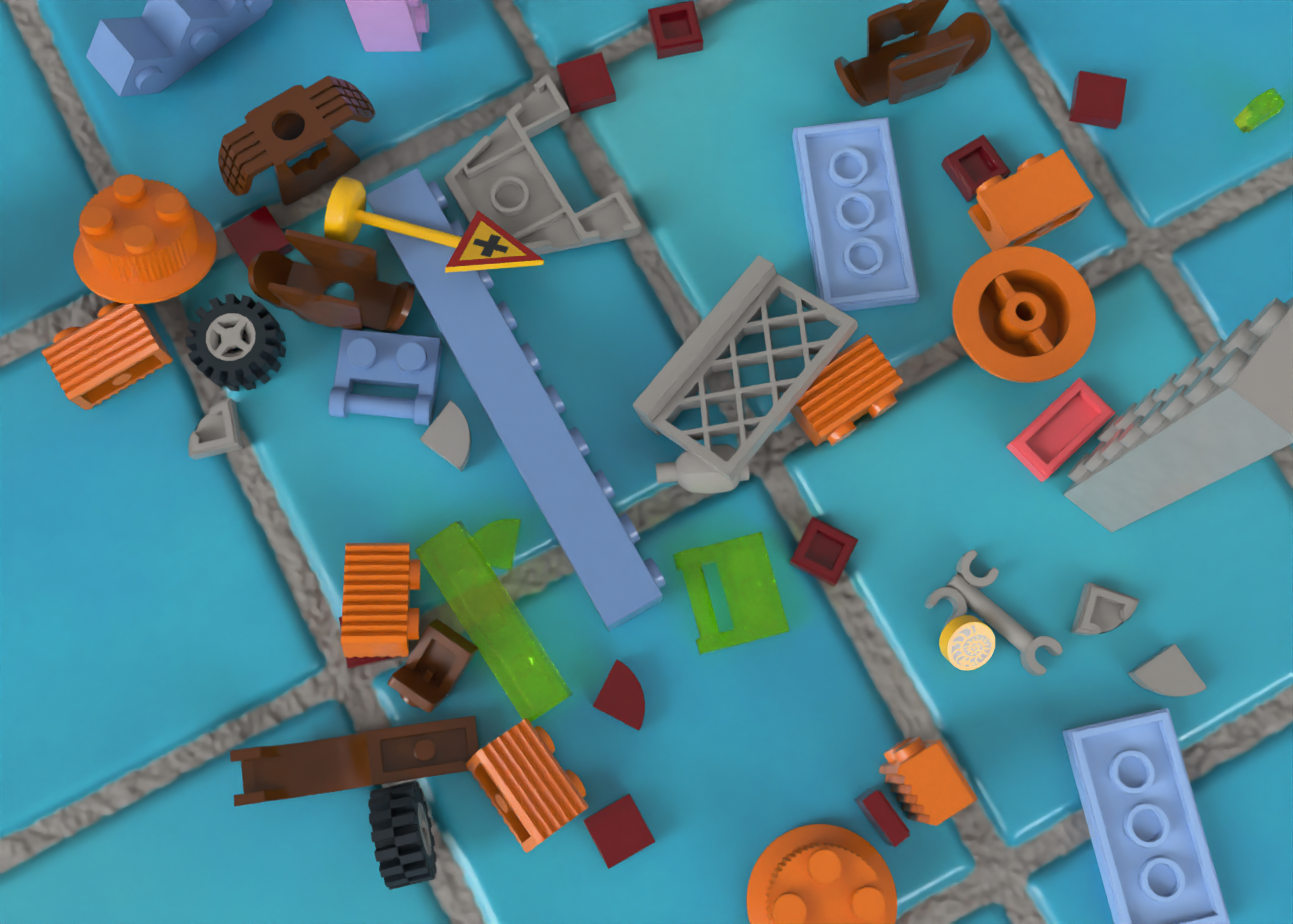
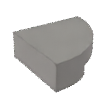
(217, 431)
(450, 436)
(1101, 610)
(1168, 674)

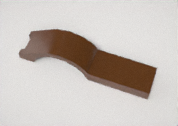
(355, 760)

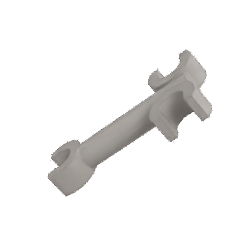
(964, 592)

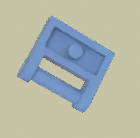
(391, 362)

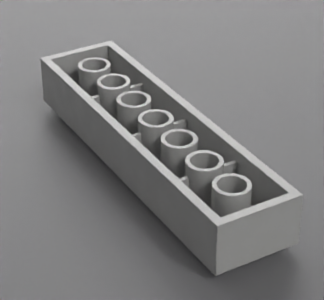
(1195, 426)

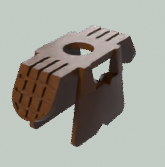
(929, 59)
(287, 129)
(304, 286)

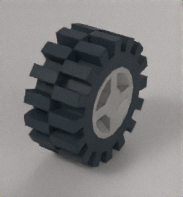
(225, 330)
(402, 835)

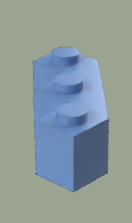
(167, 41)

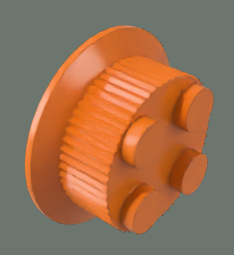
(142, 242)
(1023, 314)
(821, 879)

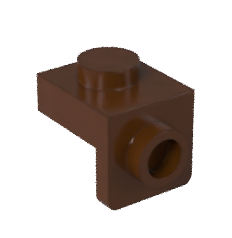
(433, 667)

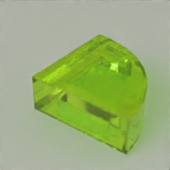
(1260, 110)
(499, 542)

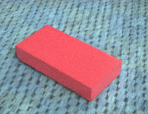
(1060, 430)

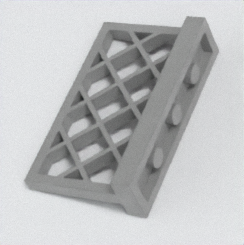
(707, 353)

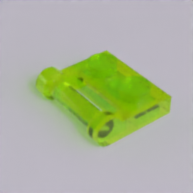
(747, 587)

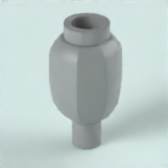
(697, 475)

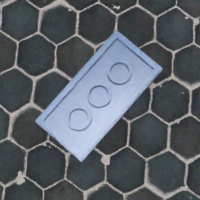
(855, 214)
(1144, 821)

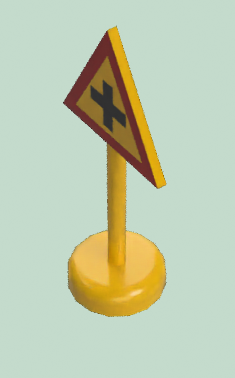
(480, 248)

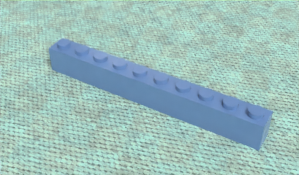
(521, 408)

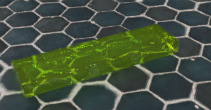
(493, 622)

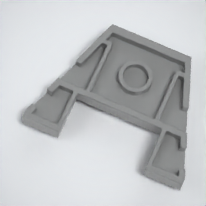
(517, 192)

